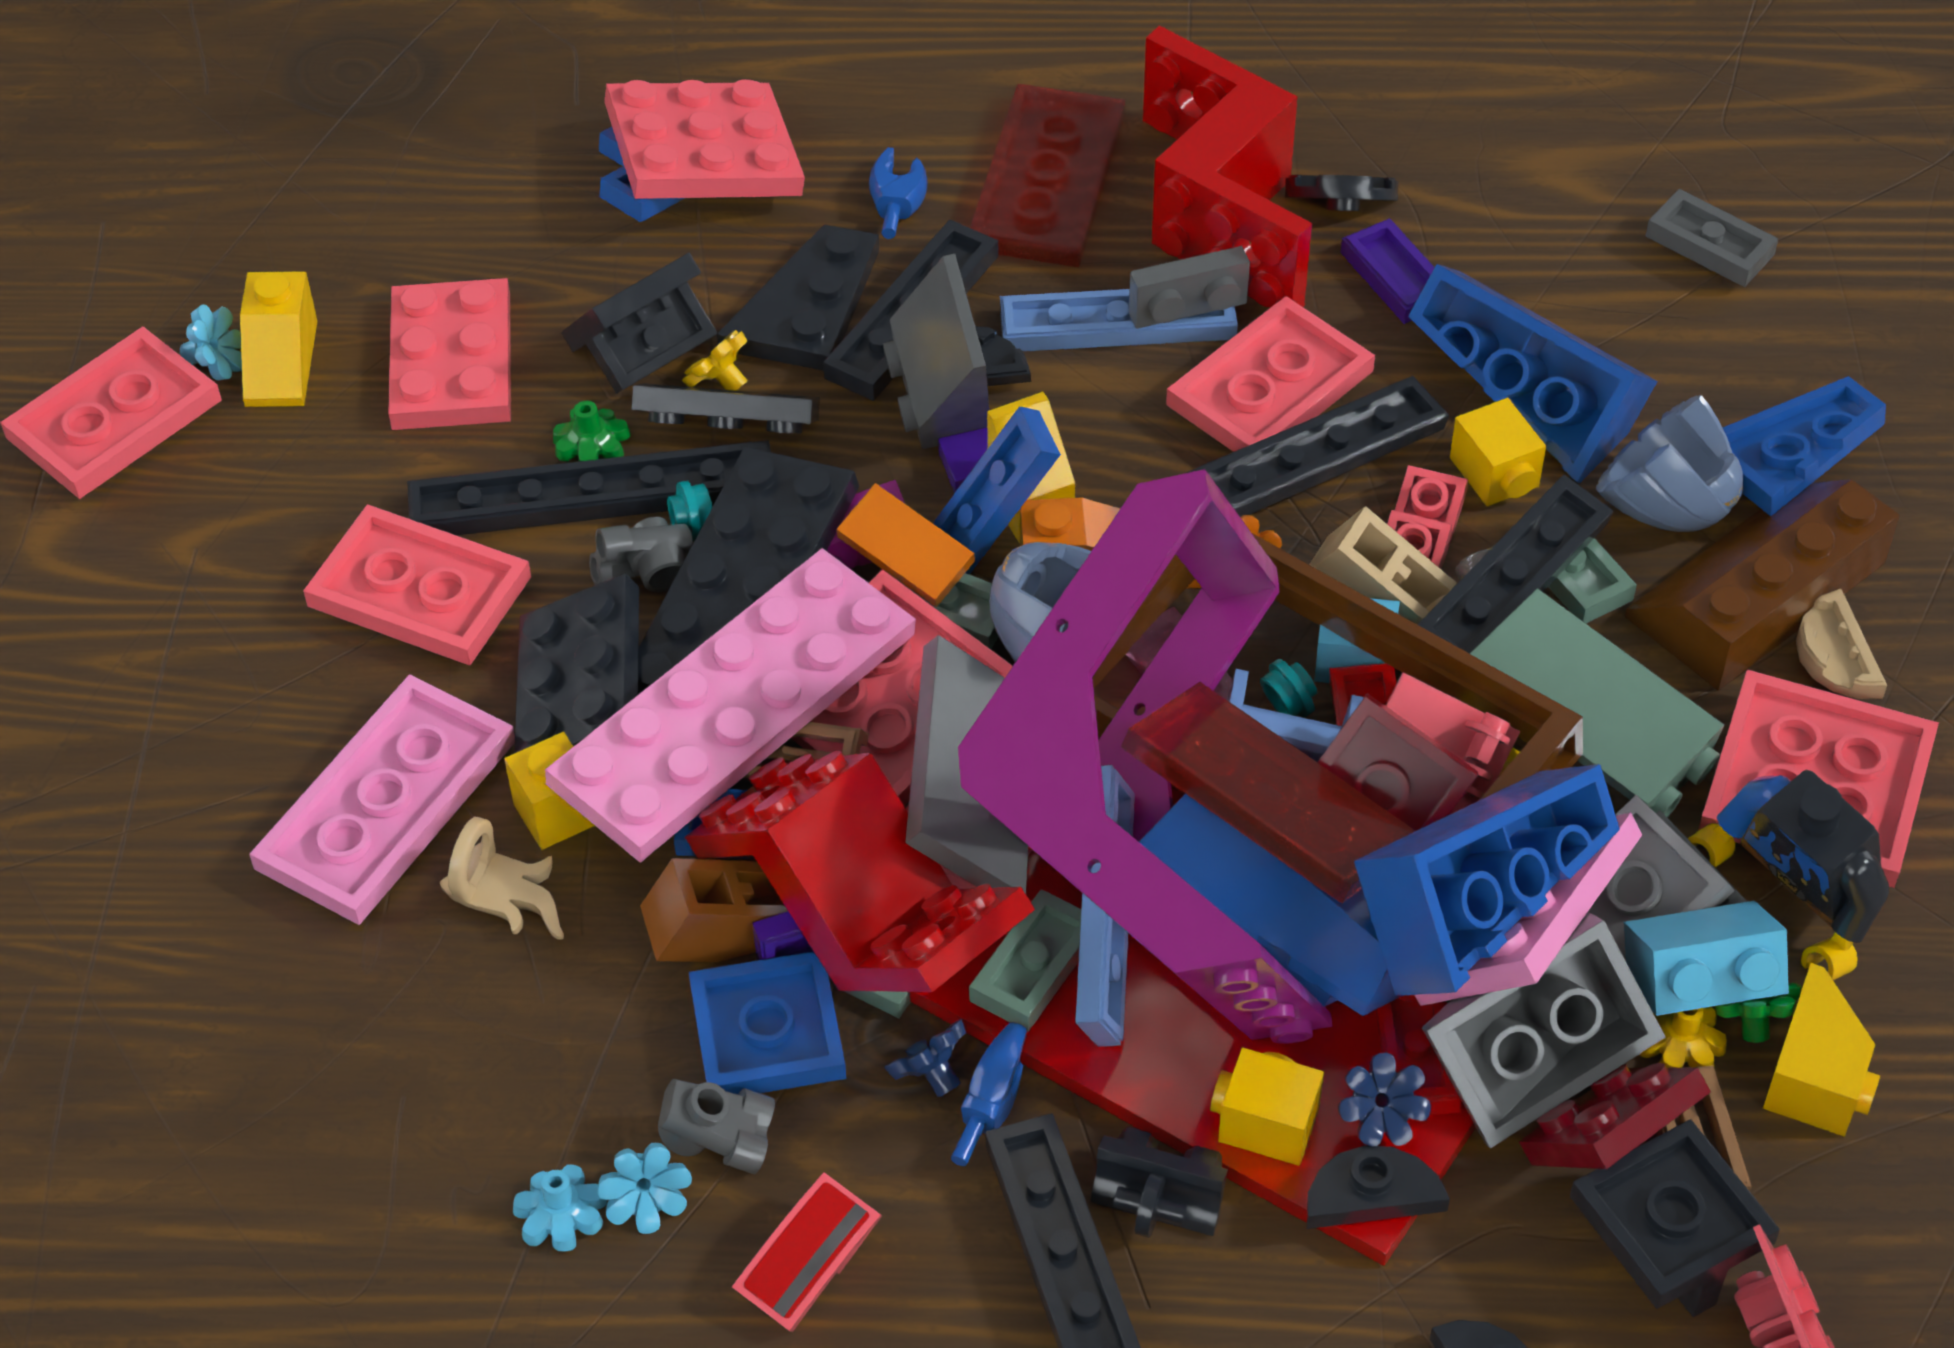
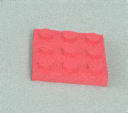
(703, 140)
(888, 696)
(1857, 747)

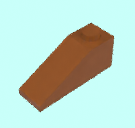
(707, 909)

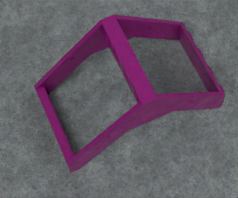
(1040, 759)

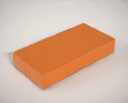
(905, 545)

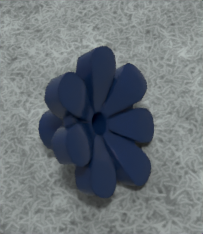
(931, 1060)
(1393, 1104)

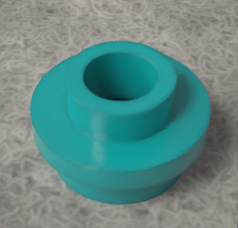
(689, 506)
(1289, 688)

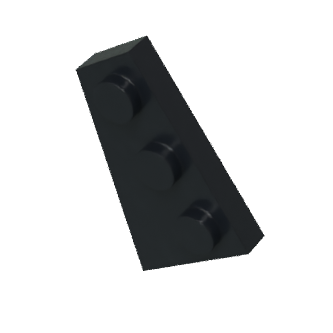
(809, 300)

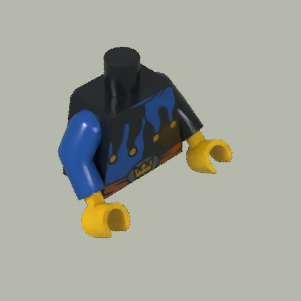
(1815, 849)

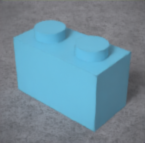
(1707, 957)

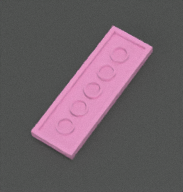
(729, 704)

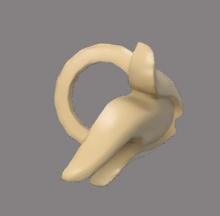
(497, 882)

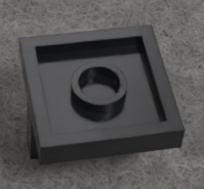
(644, 325)
(1674, 1217)

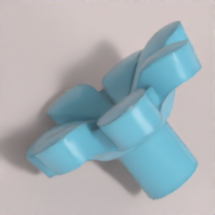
(212, 342)
(644, 1187)
(558, 1207)

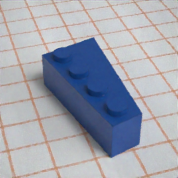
(1471, 876)

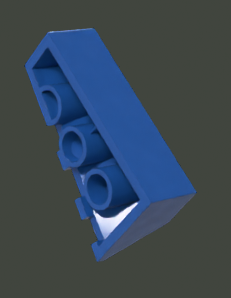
(1560, 384)
(1278, 907)

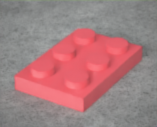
(450, 354)
(1270, 377)
(111, 412)
(418, 584)

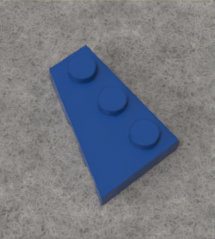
(1801, 440)

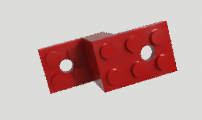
(1224, 165)
(842, 867)

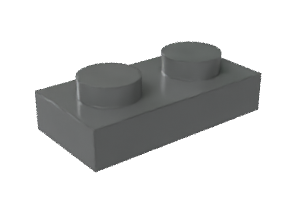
(1712, 237)
(1188, 287)

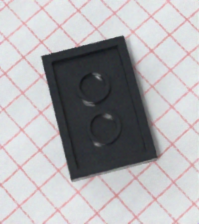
(577, 662)

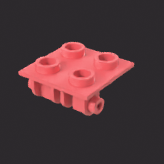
(1466, 732)
(1781, 1306)

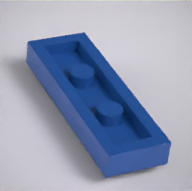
(999, 483)

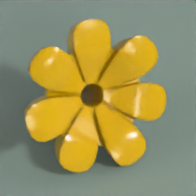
(719, 364)
(1688, 1039)

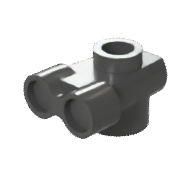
(646, 550)
(718, 1120)

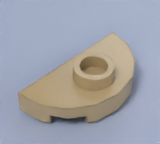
(1836, 650)

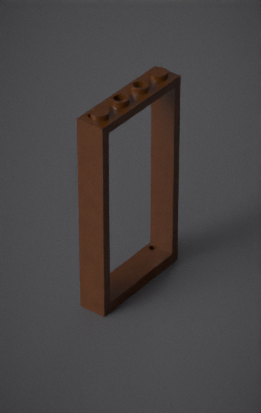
(1548, 727)

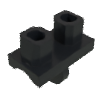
(1159, 1184)

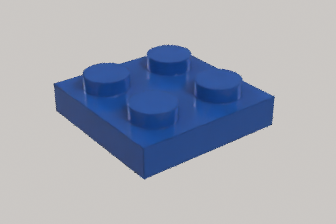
(767, 1024)

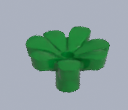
(590, 434)
(1756, 1012)

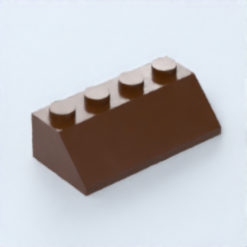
(1764, 577)

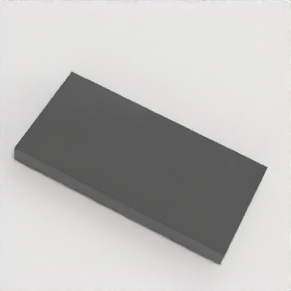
(941, 815)

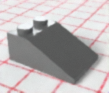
(938, 358)
(1545, 1041)

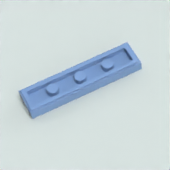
(1099, 320)
(1103, 941)

